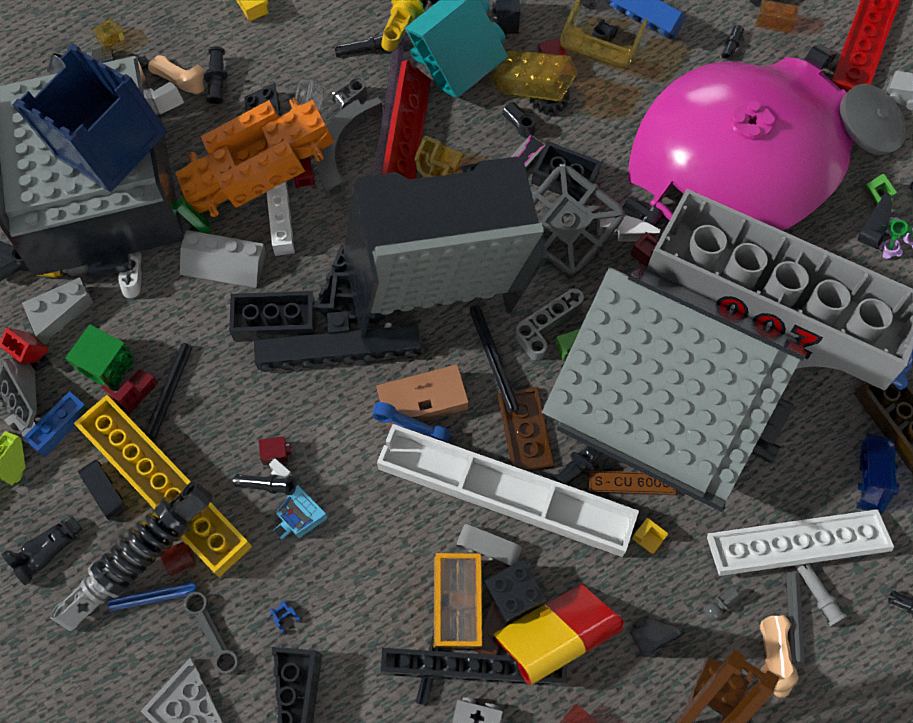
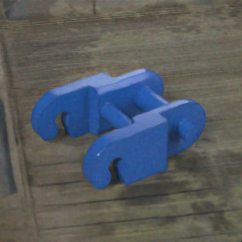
(289, 611)

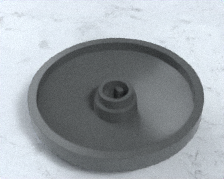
(873, 119)

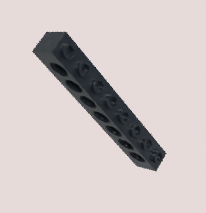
(459, 667)

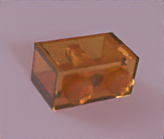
(776, 16)

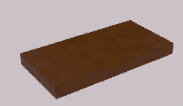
(527, 431)

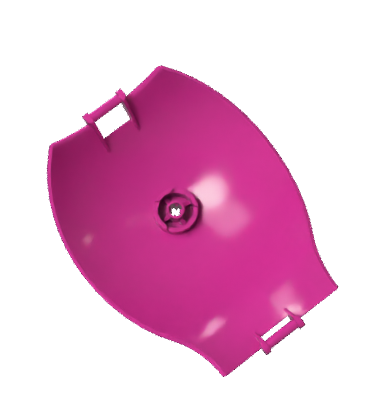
(747, 139)

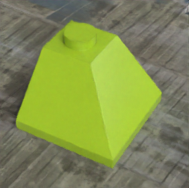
(11, 458)

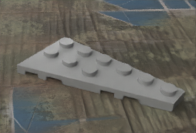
(183, 699)

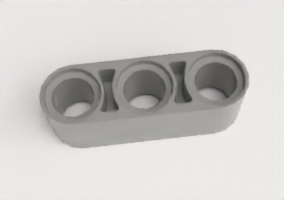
(489, 545)

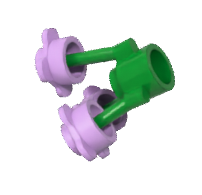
(897, 229)

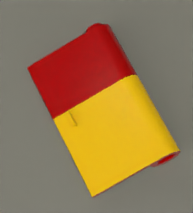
(558, 633)

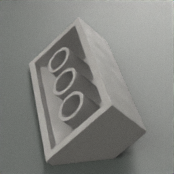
(222, 259)

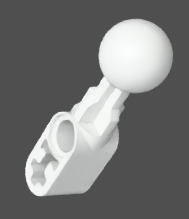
(132, 288)

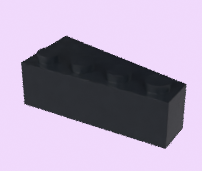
(296, 683)

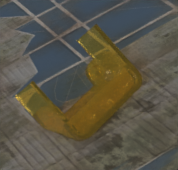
(576, 41)

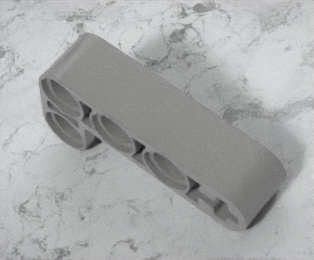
(552, 319)

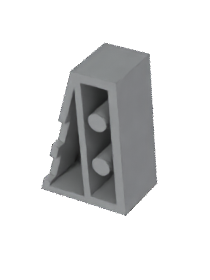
(901, 88)
(56, 308)

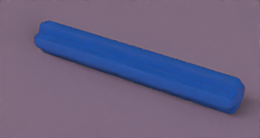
(151, 596)

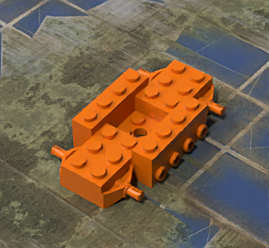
(253, 155)

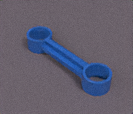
(387, 414)

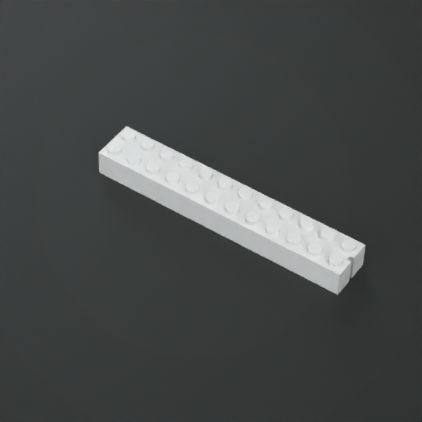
(508, 490)

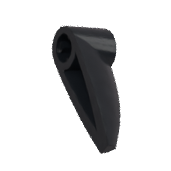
(876, 225)

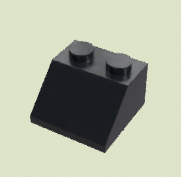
(507, 15)

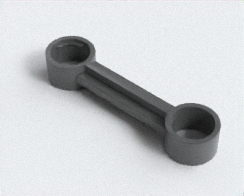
(211, 632)

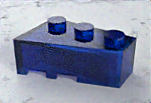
(878, 473)

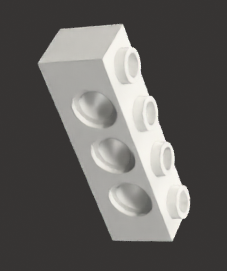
(280, 220)

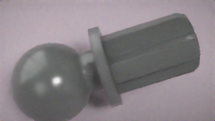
(715, 610)

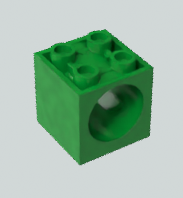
(100, 357)

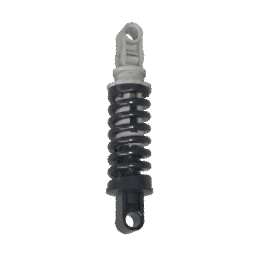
(116, 570)

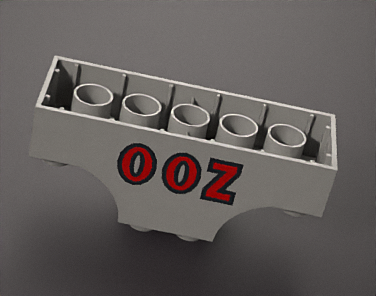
(832, 305)

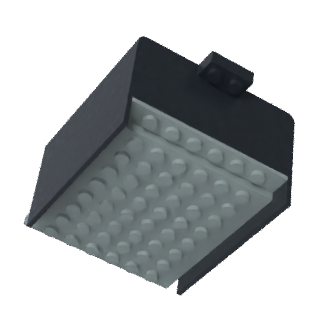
(68, 220)
(442, 239)
(674, 384)

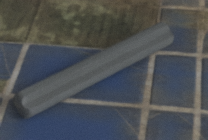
(795, 617)

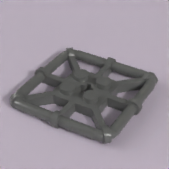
(580, 219)

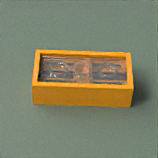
(457, 601)

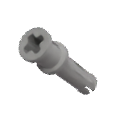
(825, 601)

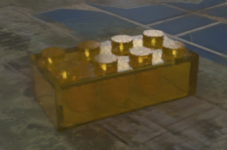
(535, 75)

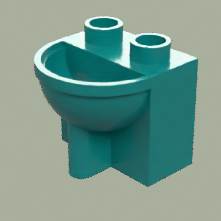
(457, 43)

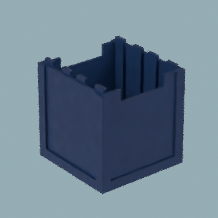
(93, 119)

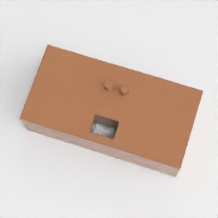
(426, 394)

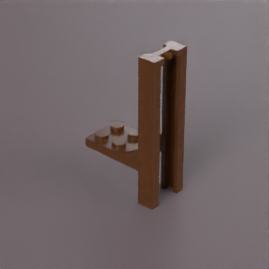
(724, 690)

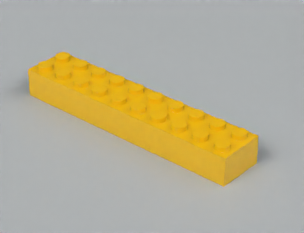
(157, 477)

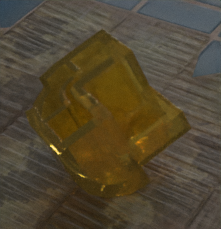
(436, 159)

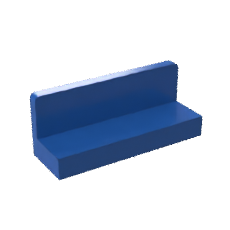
(56, 424)

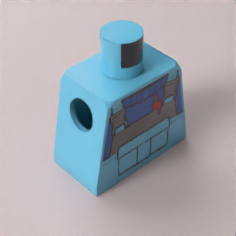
(298, 515)

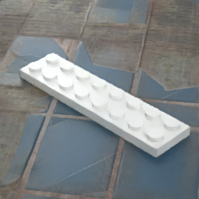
(799, 542)

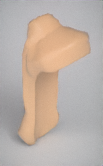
(187, 80)
(778, 653)

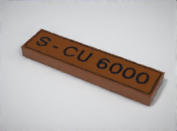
(626, 483)

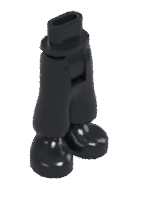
(41, 549)

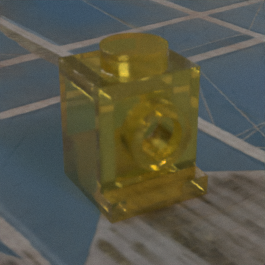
(109, 33)

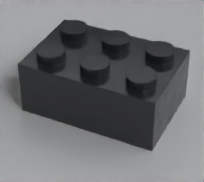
(552, 157)

